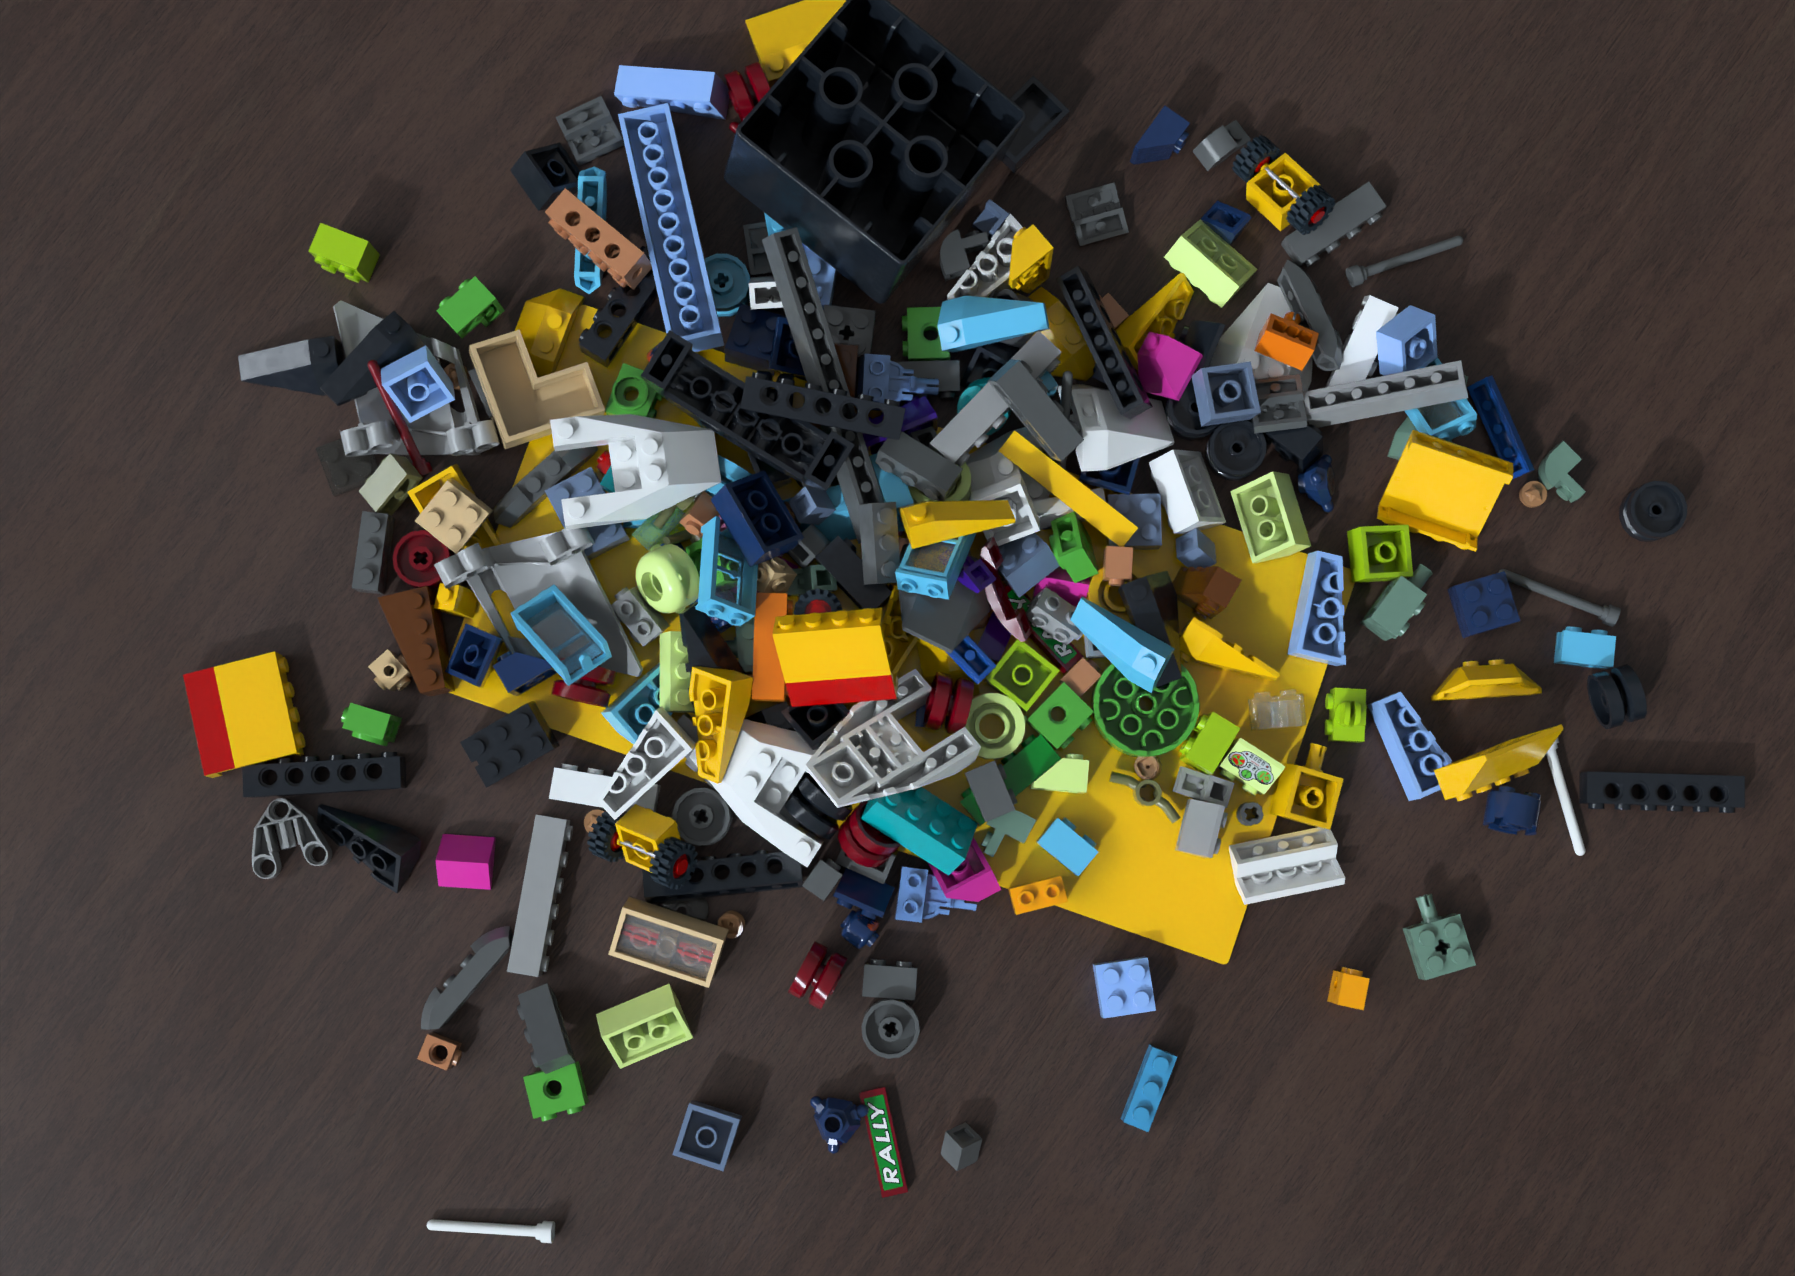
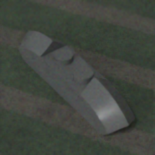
(1303, 300)
(531, 489)
(444, 1004)

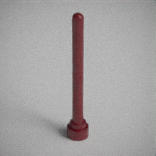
(420, 464)

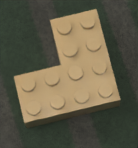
(520, 399)

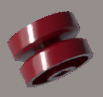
(746, 95)
(410, 554)
(585, 689)
(948, 703)
(863, 842)
(816, 974)

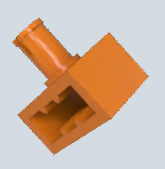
(1287, 340)

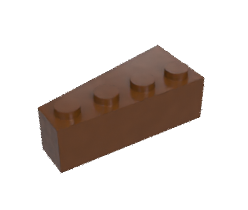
(420, 637)

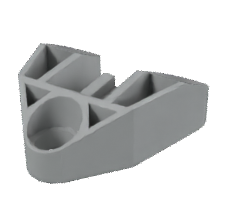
(266, 844)

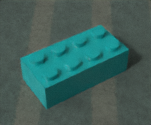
(923, 826)

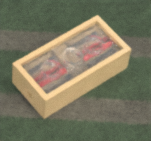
(668, 942)

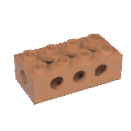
(598, 239)

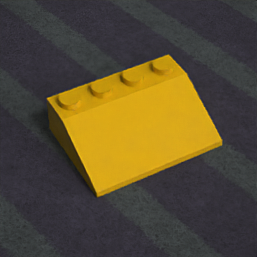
(786, 32)
(1495, 764)

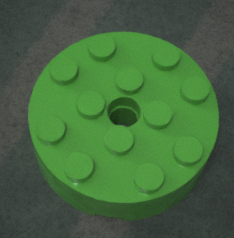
(1140, 731)

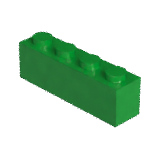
(1020, 769)

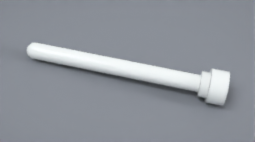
(1565, 800)
(543, 1231)

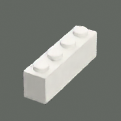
(586, 788)

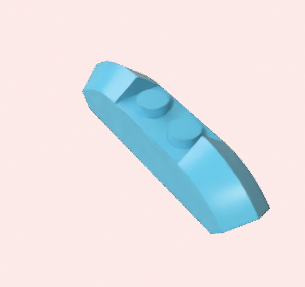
(593, 193)

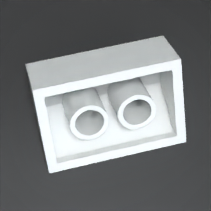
(1186, 491)

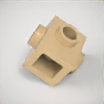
(774, 576)
(383, 668)

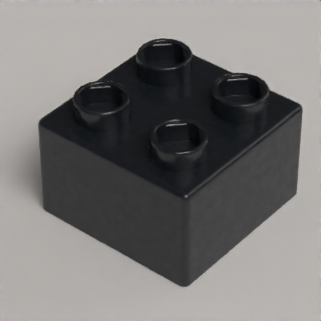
(872, 144)

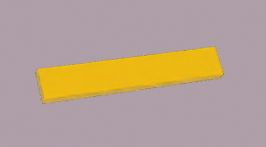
(1068, 489)

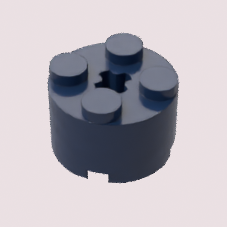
(1512, 811)

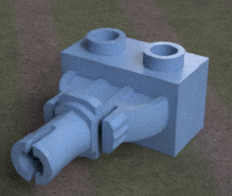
(885, 380)
(922, 896)

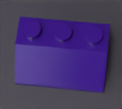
(917, 416)

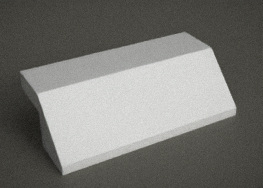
(1286, 865)

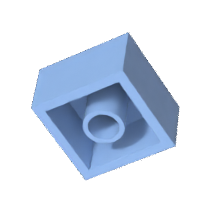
(1407, 341)
(417, 384)
(1124, 987)

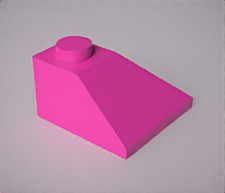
(1166, 365)
(971, 879)

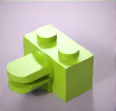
(1346, 715)

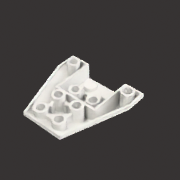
(1109, 435)

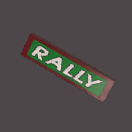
(1061, 655)
(883, 1142)

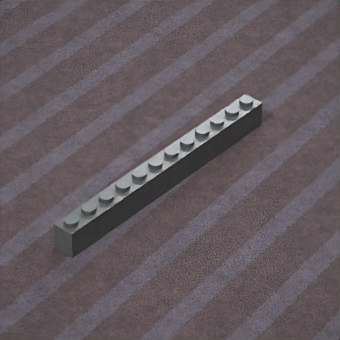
(820, 361)

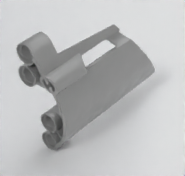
(435, 433)
(533, 566)

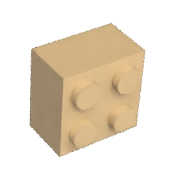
(453, 515)

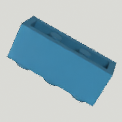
(1148, 1088)

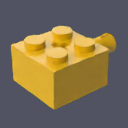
(1307, 792)

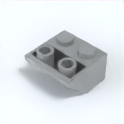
(1201, 828)

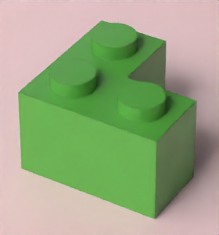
(470, 307)

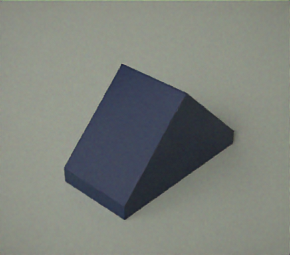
(1226, 221)

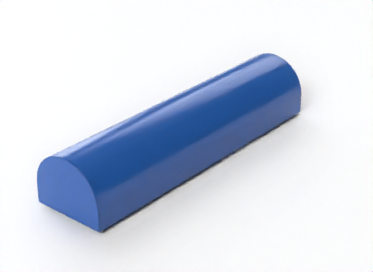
(1500, 425)
(972, 660)

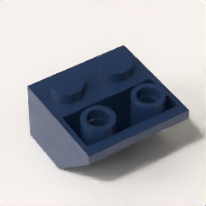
(864, 893)

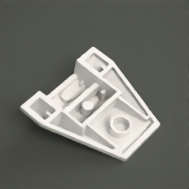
(1240, 339)

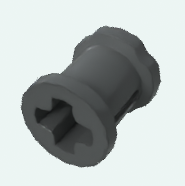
(1241, 815)

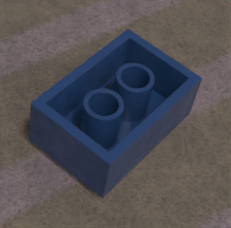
(757, 518)

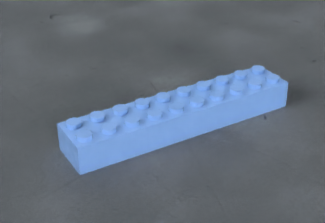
(670, 226)

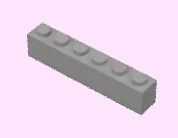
(1386, 394)
(988, 407)
(539, 896)

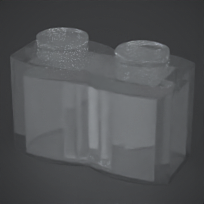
(1277, 711)

